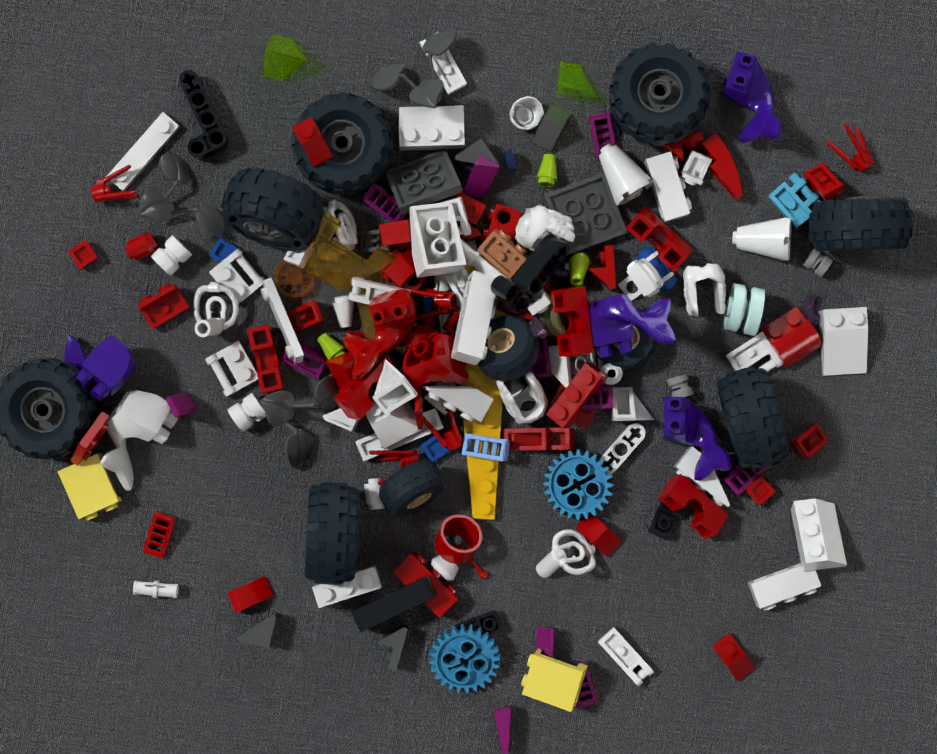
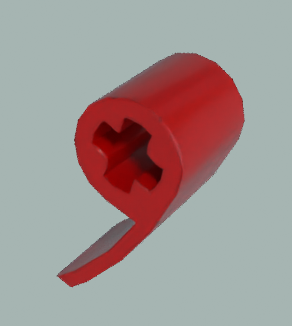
(250, 594)

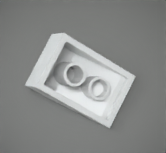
(435, 240)
(844, 340)

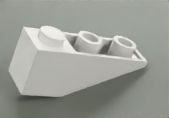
(463, 398)
(710, 484)

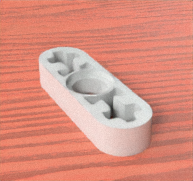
(635, 440)

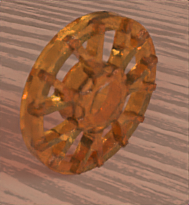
(294, 278)

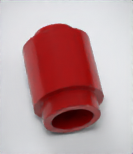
(141, 246)

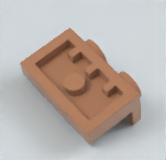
(503, 252)

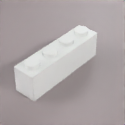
(474, 319)

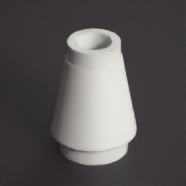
(344, 310)

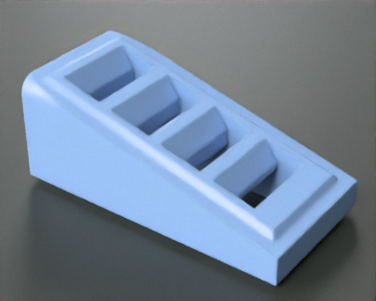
(493, 456)

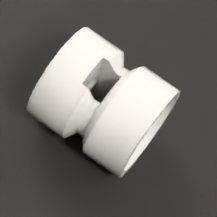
(171, 255)
(247, 412)

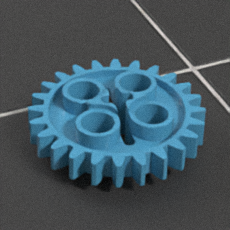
(569, 467)
(476, 673)

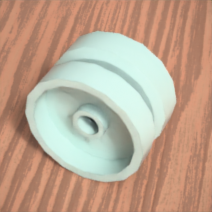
(744, 309)

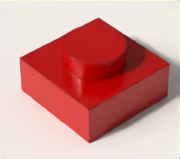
(83, 254)
(760, 490)

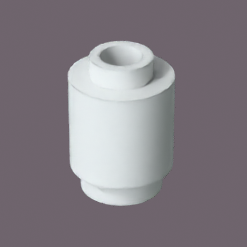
(618, 373)
(372, 494)

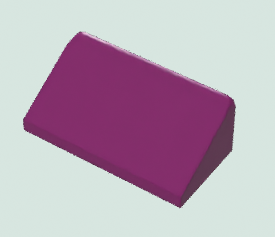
(481, 178)
(313, 361)
(542, 367)
(545, 640)

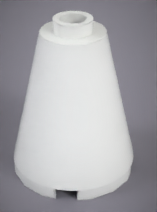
(623, 174)
(765, 238)

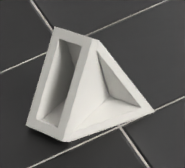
(392, 389)
(627, 406)
(340, 419)

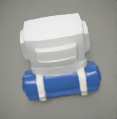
(648, 275)

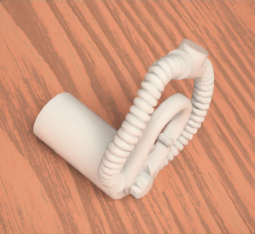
(345, 238)
(214, 326)
(558, 558)

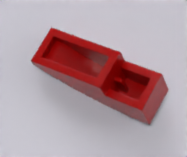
(723, 165)
(540, 438)

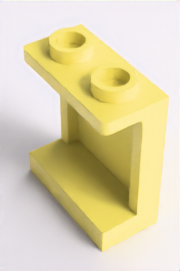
(89, 487)
(553, 681)

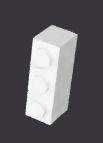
(668, 187)
(364, 581)
(783, 586)

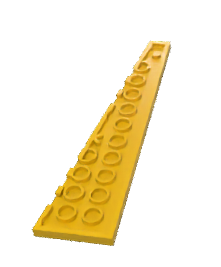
(483, 471)

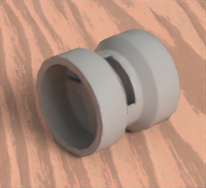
(813, 259)
(680, 386)

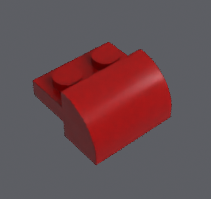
(792, 337)

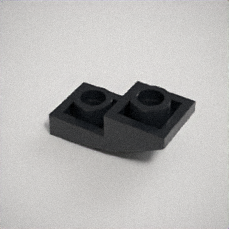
(664, 521)
(487, 621)

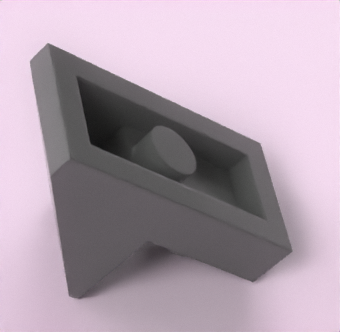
(395, 640)

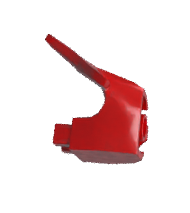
(393, 319)
(430, 362)

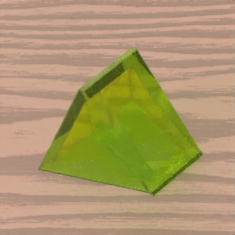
(282, 58)
(573, 81)

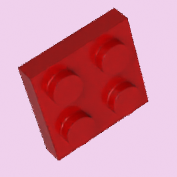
(91, 439)

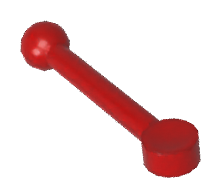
(483, 574)

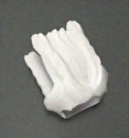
(538, 222)
(695, 273)
(532, 392)

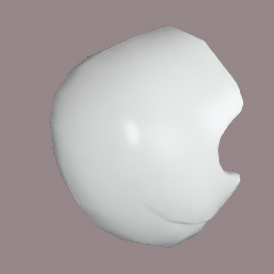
(526, 113)

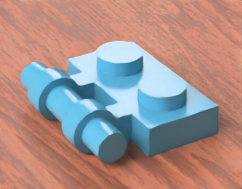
(790, 204)

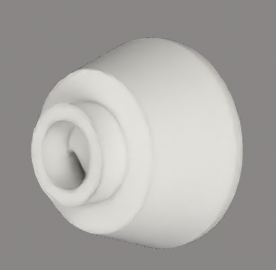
(444, 568)

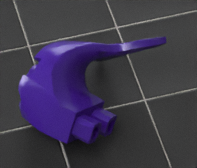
(749, 88)
(614, 319)
(106, 366)
(690, 426)

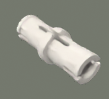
(155, 589)

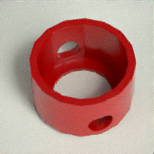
(463, 527)

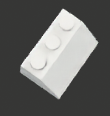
(431, 128)
(817, 534)

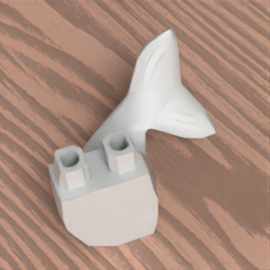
(140, 417)

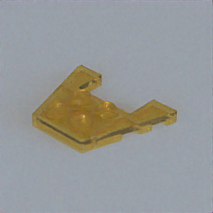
(337, 263)

